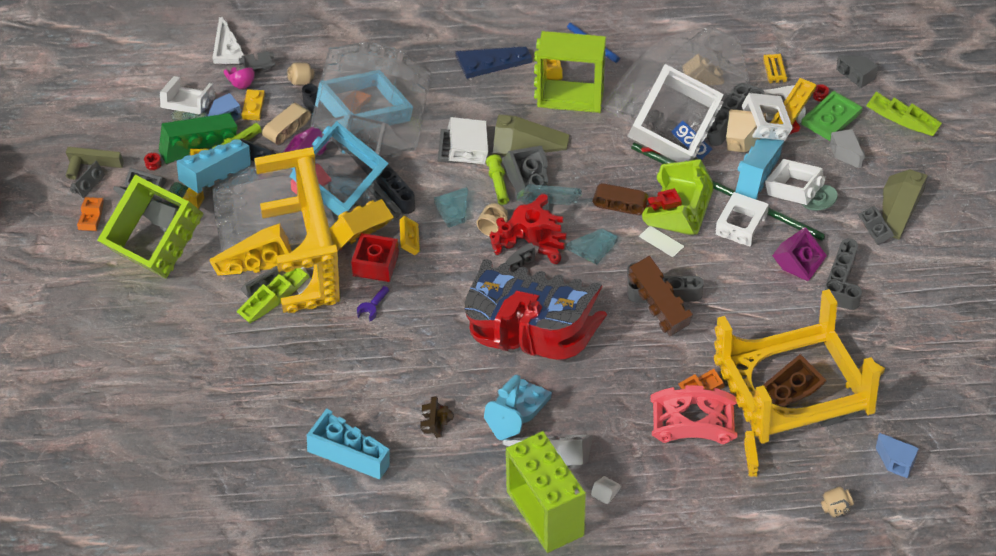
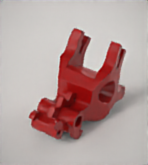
(530, 224)

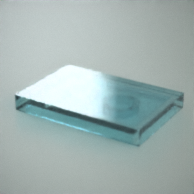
(555, 195)

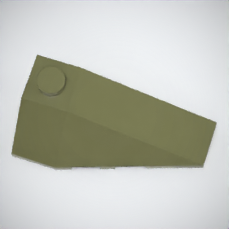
(519, 133)
(901, 198)

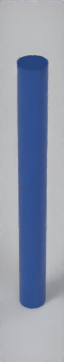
(608, 53)

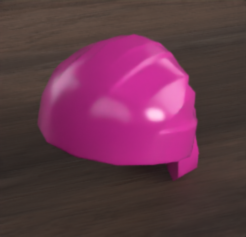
(240, 79)

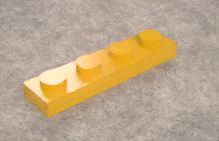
(796, 100)

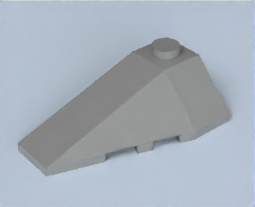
(572, 448)

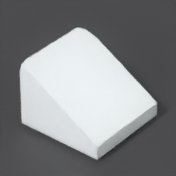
(605, 489)

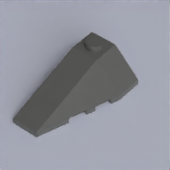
(157, 211)

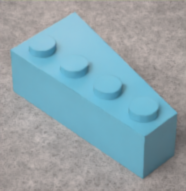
(758, 166)

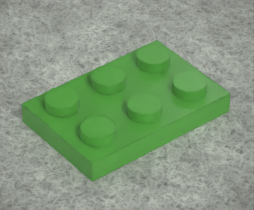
(831, 115)

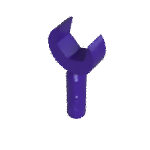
(370, 307)

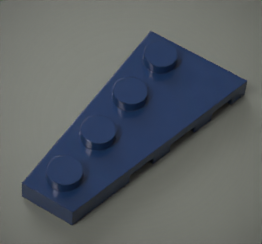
(487, 61)

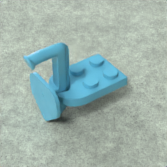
(515, 405)

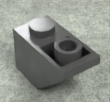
(857, 69)

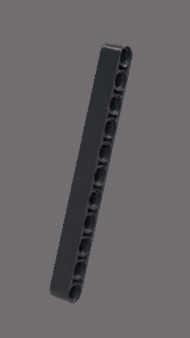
(388, 180)

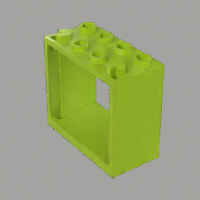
(568, 94)
(128, 215)
(545, 491)

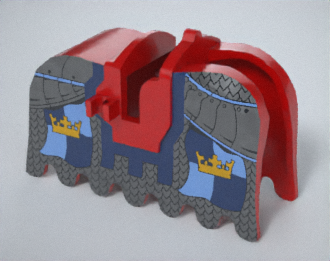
(531, 312)

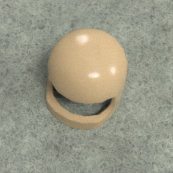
(487, 220)

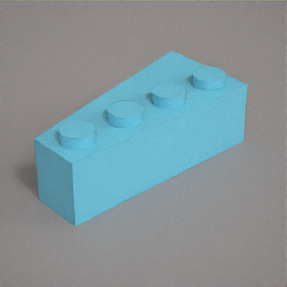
(213, 164)
(347, 446)

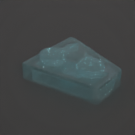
(453, 207)
(593, 245)

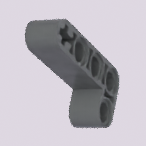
(734, 101)
(687, 287)
(846, 294)

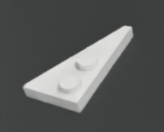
(226, 46)

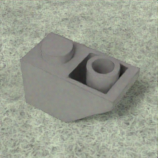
(847, 148)

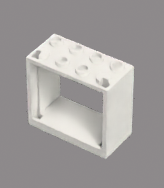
(690, 88)

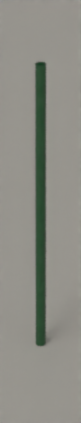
(721, 188)

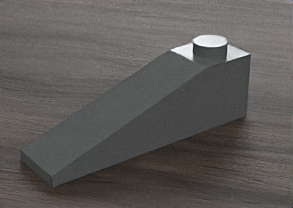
(526, 168)

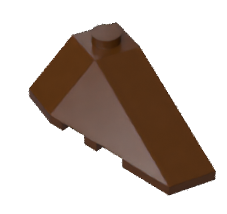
(794, 382)

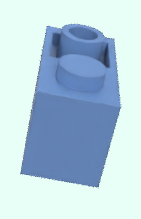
(896, 455)

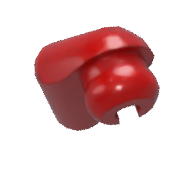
(552, 253)

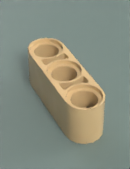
(286, 123)

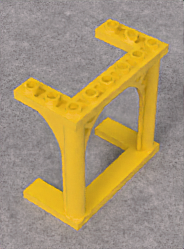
(317, 247)
(757, 404)

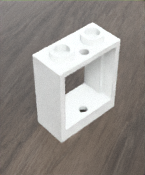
(776, 181)

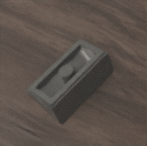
(157, 180)
(253, 285)

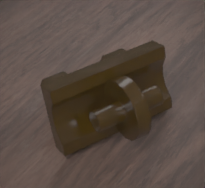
(438, 416)

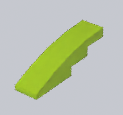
(909, 117)
(269, 297)

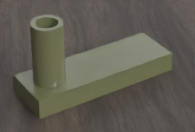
(88, 156)

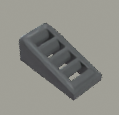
(444, 134)

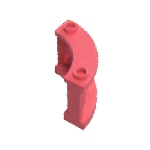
(681, 427)

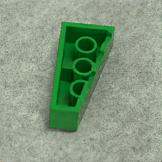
(194, 133)

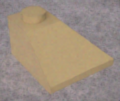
(740, 130)

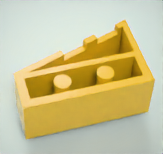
(360, 220)

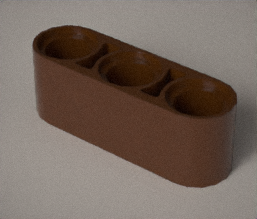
(620, 199)

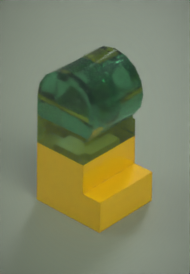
(187, 194)

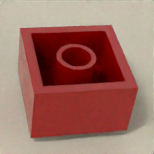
(375, 257)

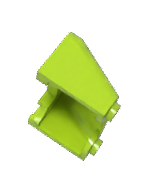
(695, 191)

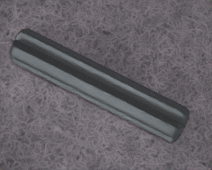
(379, 194)

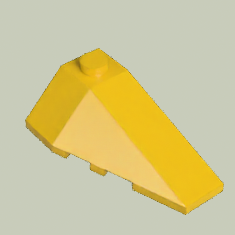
(253, 253)

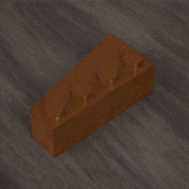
(659, 296)

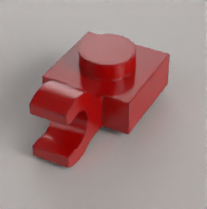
(667, 199)

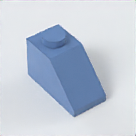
(225, 105)

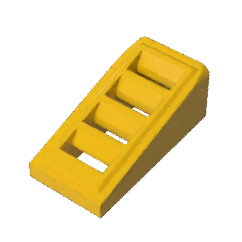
(554, 70)

